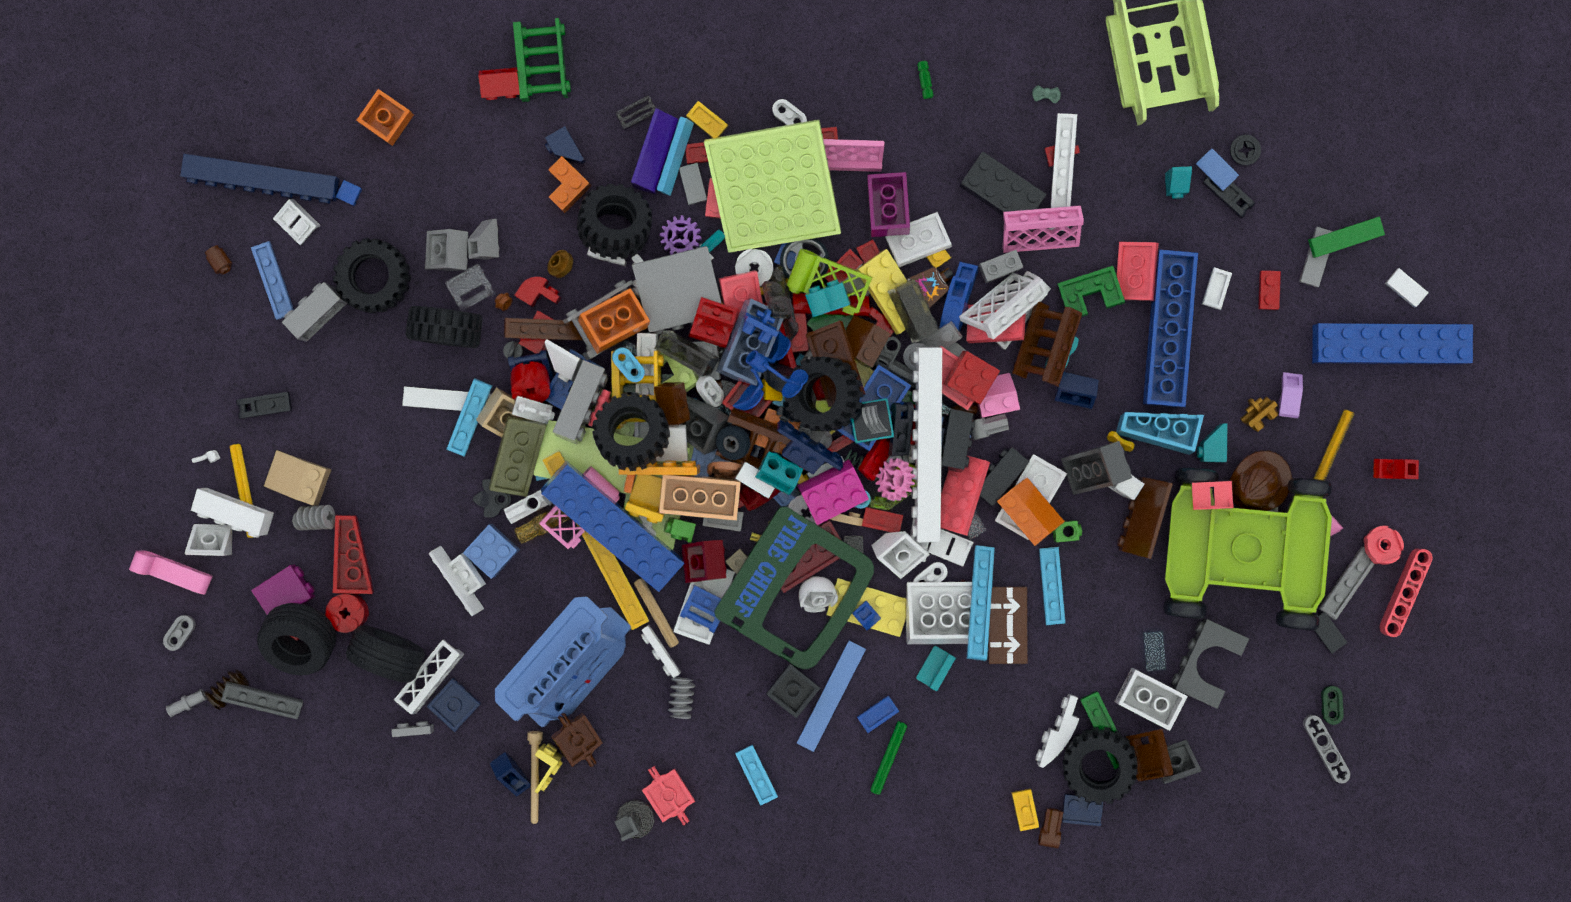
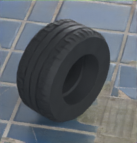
(303, 623)
(385, 654)

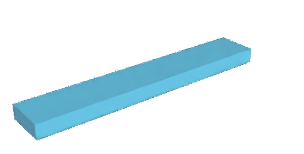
(980, 603)

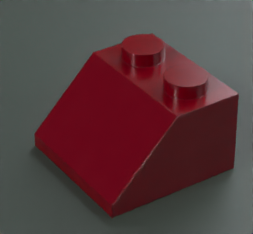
(704, 561)

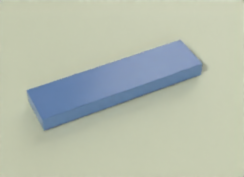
(272, 279)

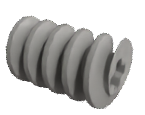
(314, 518)
(681, 697)

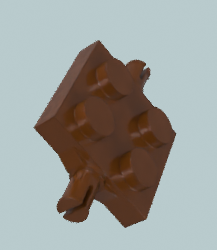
(577, 739)

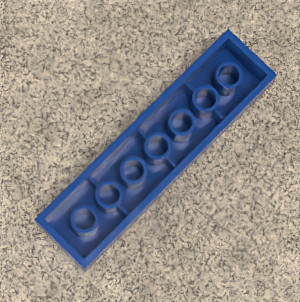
(1170, 329)
(1392, 343)
(612, 526)

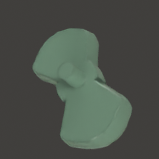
(1053, 94)

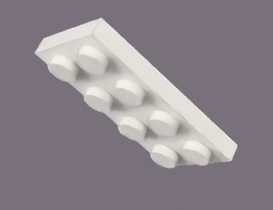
(1047, 481)
(692, 629)

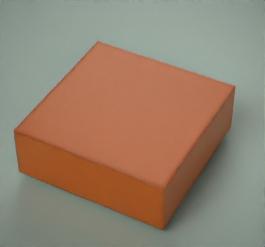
(630, 479)

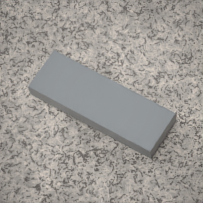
(1314, 267)

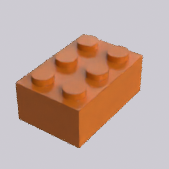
(613, 320)

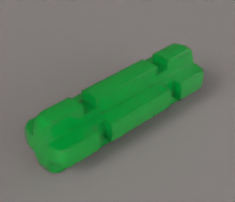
(925, 79)

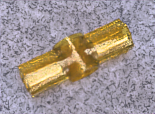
(533, 528)

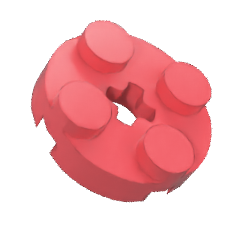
(1386, 535)

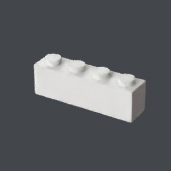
(232, 512)

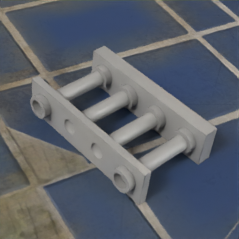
(573, 315)

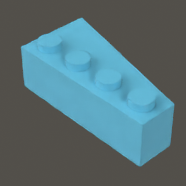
(1162, 429)

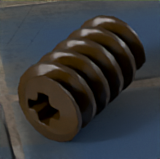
(215, 697)

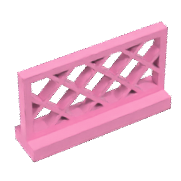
(864, 157)
(1041, 220)

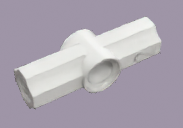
(522, 509)

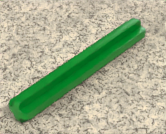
(888, 757)

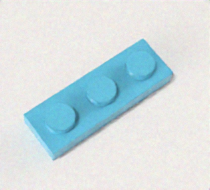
(756, 774)

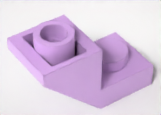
(1291, 395)

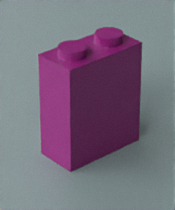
(284, 588)

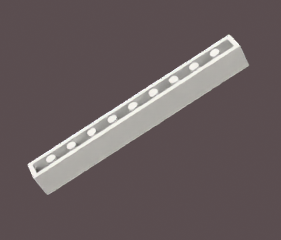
(927, 444)

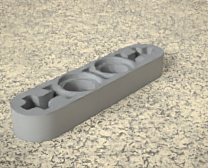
(1325, 749)

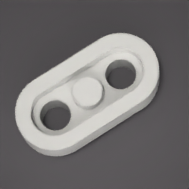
(790, 114)
(710, 391)
(928, 573)

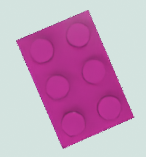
(833, 492)

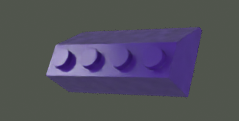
(654, 152)

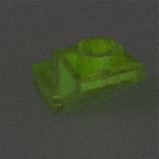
(881, 503)

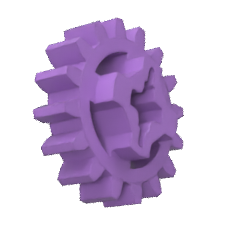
(685, 231)

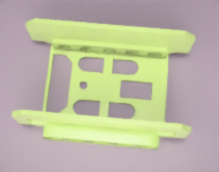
(1202, 77)

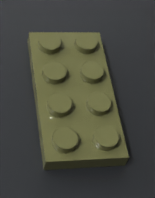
(517, 456)

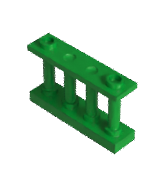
(523, 52)

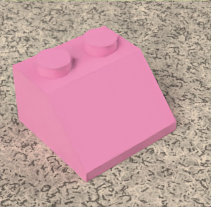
(1000, 397)

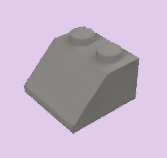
(446, 250)

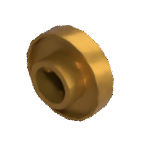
(560, 264)

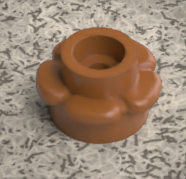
(503, 301)

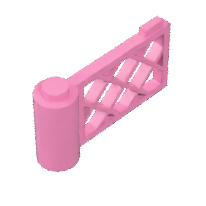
(596, 478)

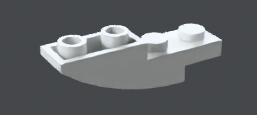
(1056, 740)

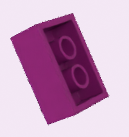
(888, 204)

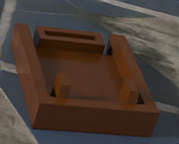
(1153, 757)

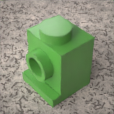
(679, 529)

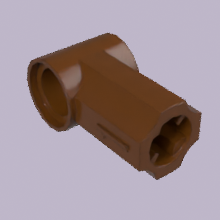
(1050, 833)

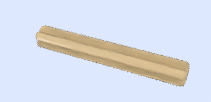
(656, 612)

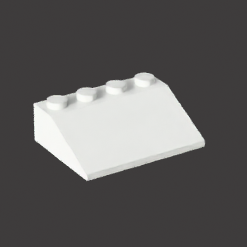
(938, 612)

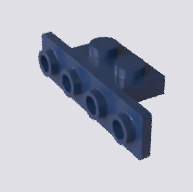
(805, 451)

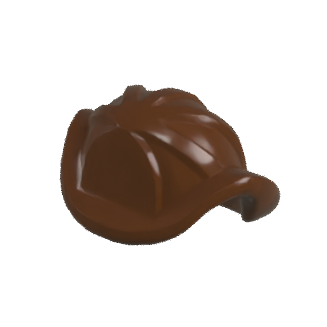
(1261, 481)

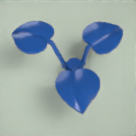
(760, 363)

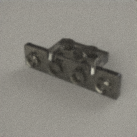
(779, 302)

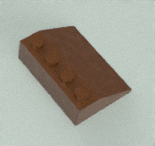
(1145, 518)

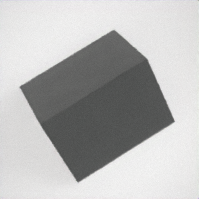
(1182, 762)

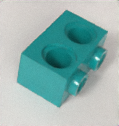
(777, 476)

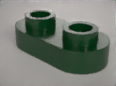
(1332, 704)

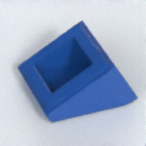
(866, 615)

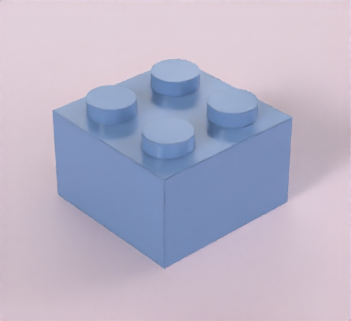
(491, 551)

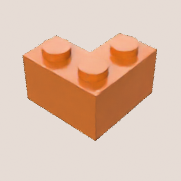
(572, 184)

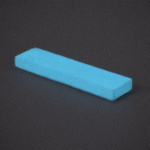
(675, 156)
(467, 420)
(1052, 585)

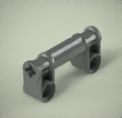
(894, 366)

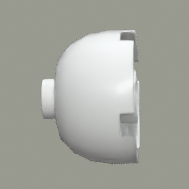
(817, 594)

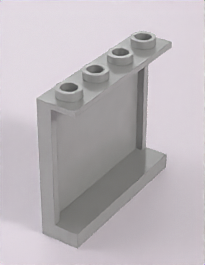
(673, 287)

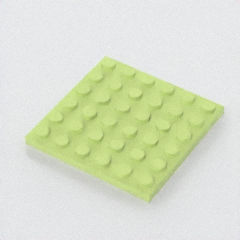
(773, 186)

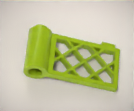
(807, 266)

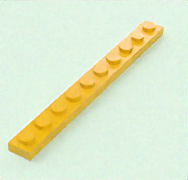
(608, 565)

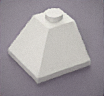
(563, 362)
(899, 552)

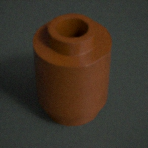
(218, 260)

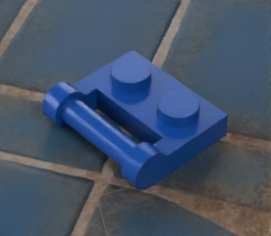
(704, 601)

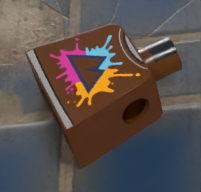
(933, 284)

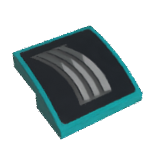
(872, 421)

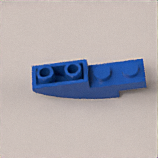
(959, 294)

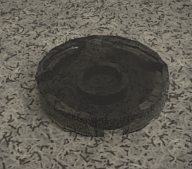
(643, 814)

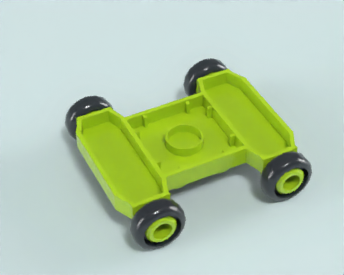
(1250, 550)

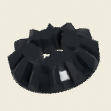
(1249, 142)

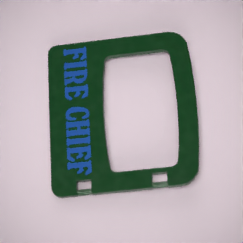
(767, 569)

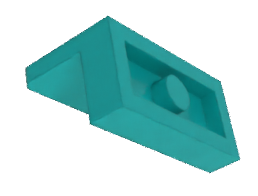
(935, 668)

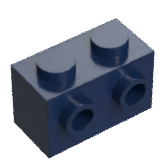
(1077, 390)

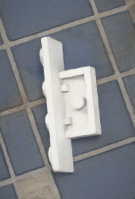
(461, 577)

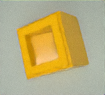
(770, 393)

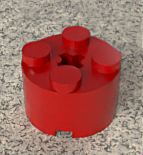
(530, 382)
(354, 604)

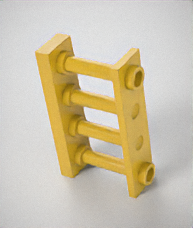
(619, 379)

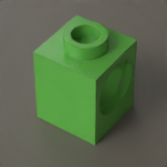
(1076, 532)

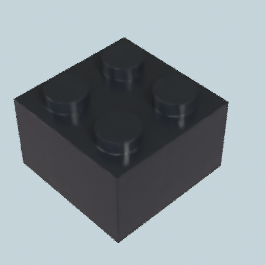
(793, 690)

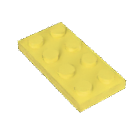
(884, 276)
(888, 606)

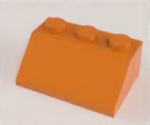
(1030, 511)

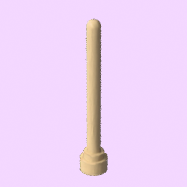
(534, 739)

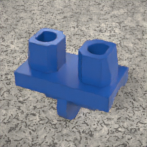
(767, 330)

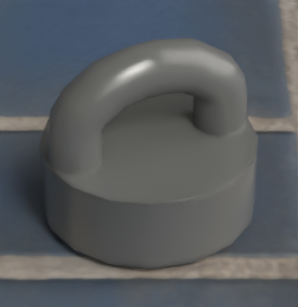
(513, 349)

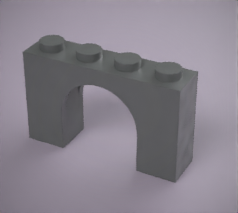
(1208, 635)

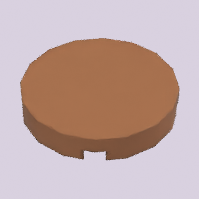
(724, 469)

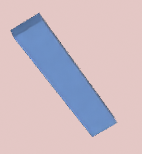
(831, 695)

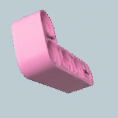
(171, 571)

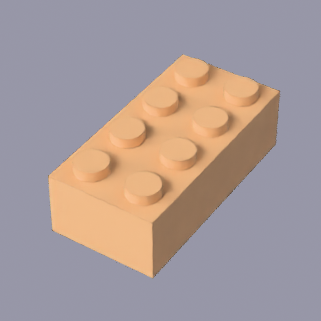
(700, 496)

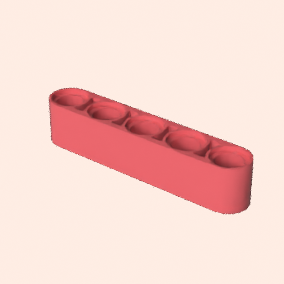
(1413, 586)

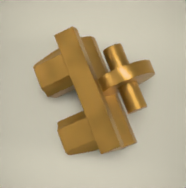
(1257, 411)

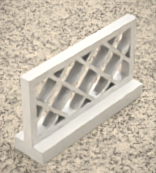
(1007, 311)

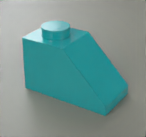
(1178, 181)
(1214, 446)

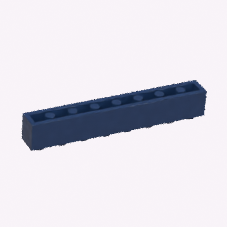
(259, 177)

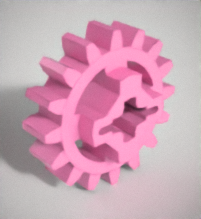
(895, 479)

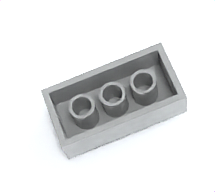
(580, 402)

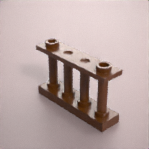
(1061, 348)
(756, 426)

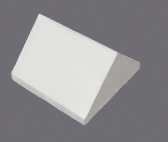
(210, 540)

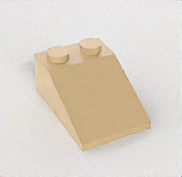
(496, 412)
(297, 478)

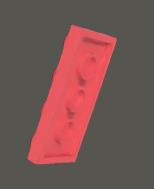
(962, 495)

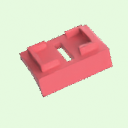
(1222, 495)

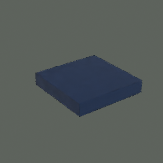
(453, 705)

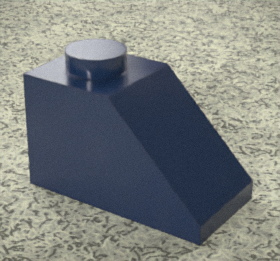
(563, 145)
(510, 774)

